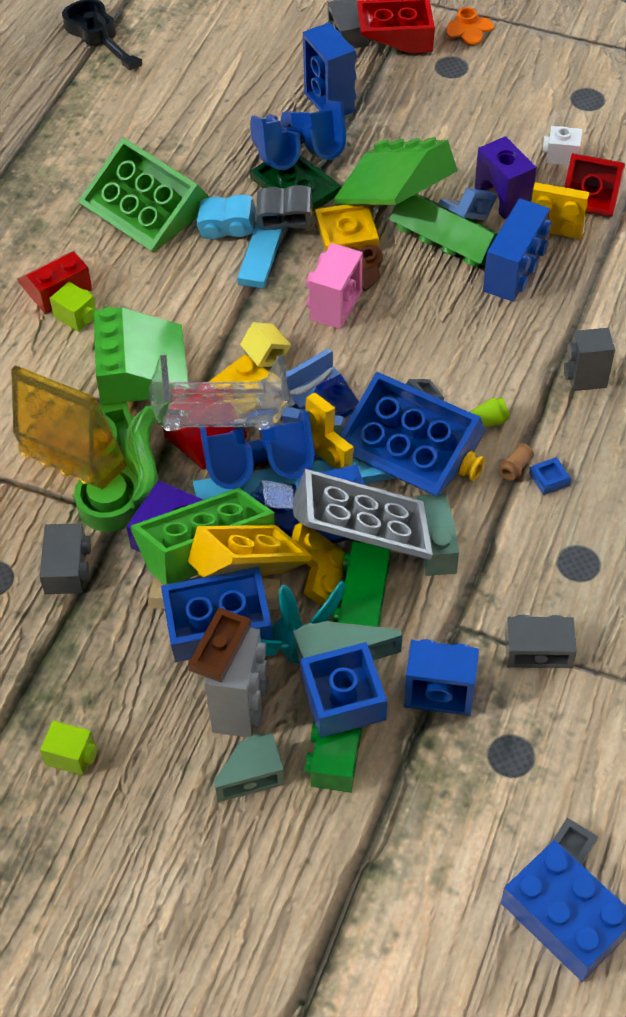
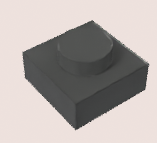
(575, 840)

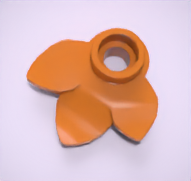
(469, 26)

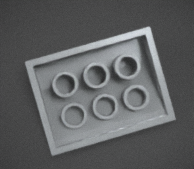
(362, 513)

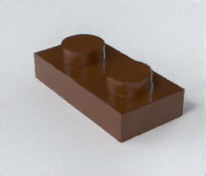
(219, 644)

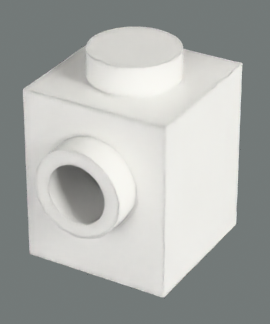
(561, 144)

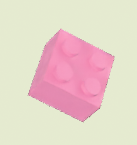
(335, 285)

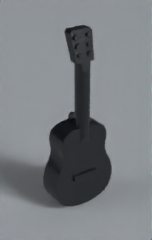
(92, 24)

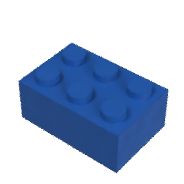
(329, 67)
(517, 250)
(567, 910)

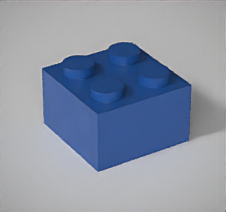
(441, 677)
(343, 689)

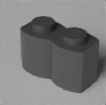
(284, 207)

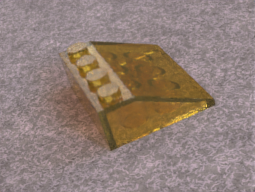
(63, 429)

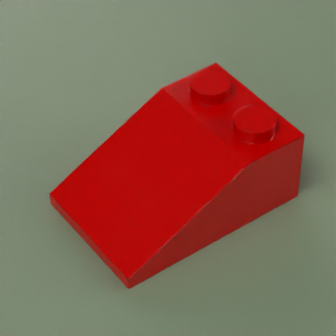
(398, 23)

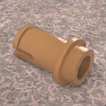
(512, 467)

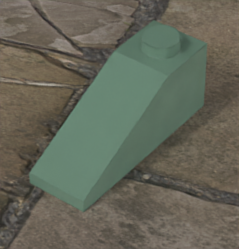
(442, 536)
(329, 636)

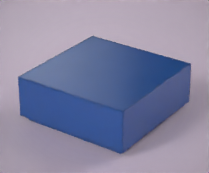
(550, 476)

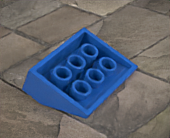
(411, 434)

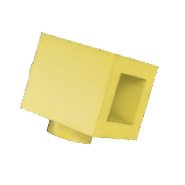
(264, 343)

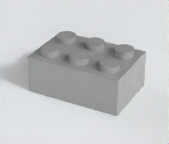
(236, 701)

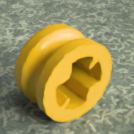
(472, 466)

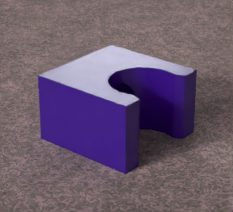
(506, 169)
(160, 500)

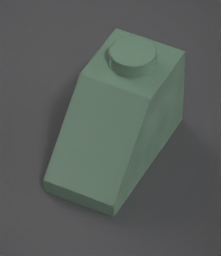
(250, 768)

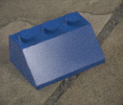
(194, 602)

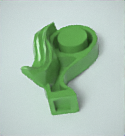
(118, 502)

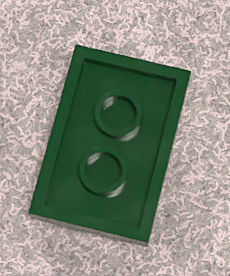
(301, 173)

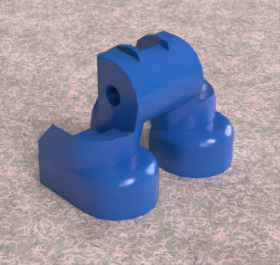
(281, 140)
(284, 446)

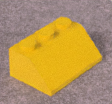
(244, 547)

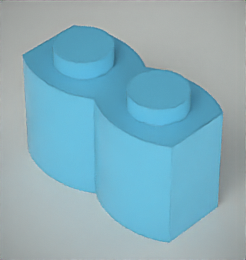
(226, 216)

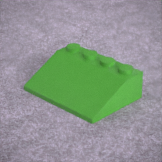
(397, 171)
(142, 196)
(129, 351)

